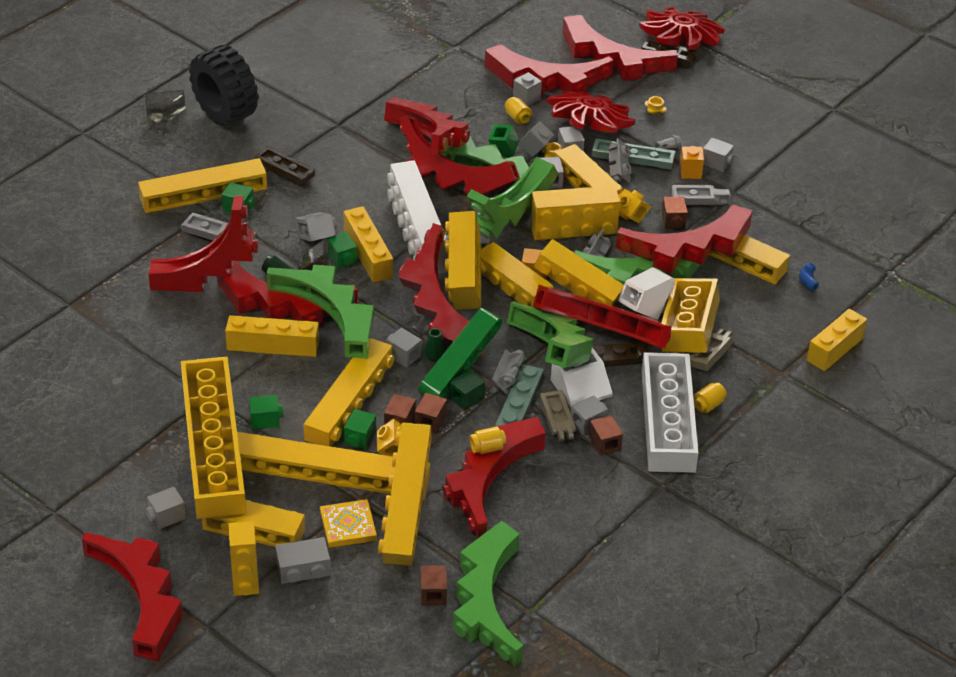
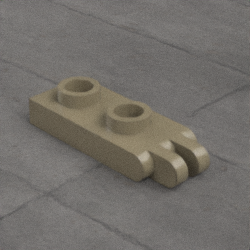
(718, 345)
(558, 414)

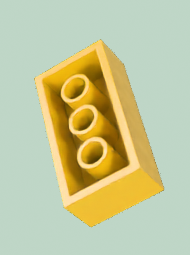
(574, 212)
(464, 260)
(691, 314)

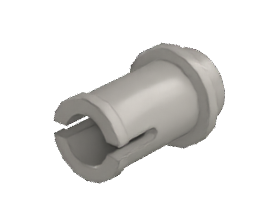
(671, 143)

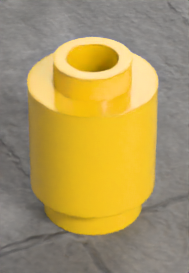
(518, 110)
(709, 397)
(487, 440)

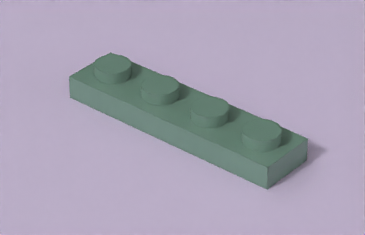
(638, 154)
(521, 395)

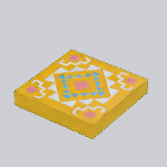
(348, 523)

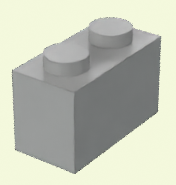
(316, 226)
(302, 560)

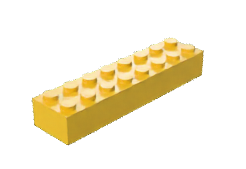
(213, 438)

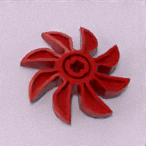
(679, 27)
(590, 111)

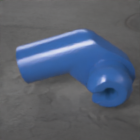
(806, 276)

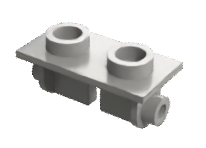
(619, 153)
(598, 245)
(507, 369)

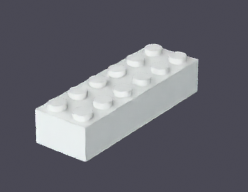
(413, 207)
(669, 413)

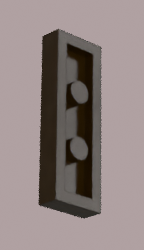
(285, 165)

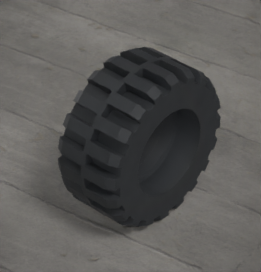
(223, 85)

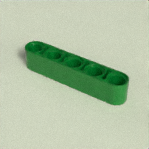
(461, 353)

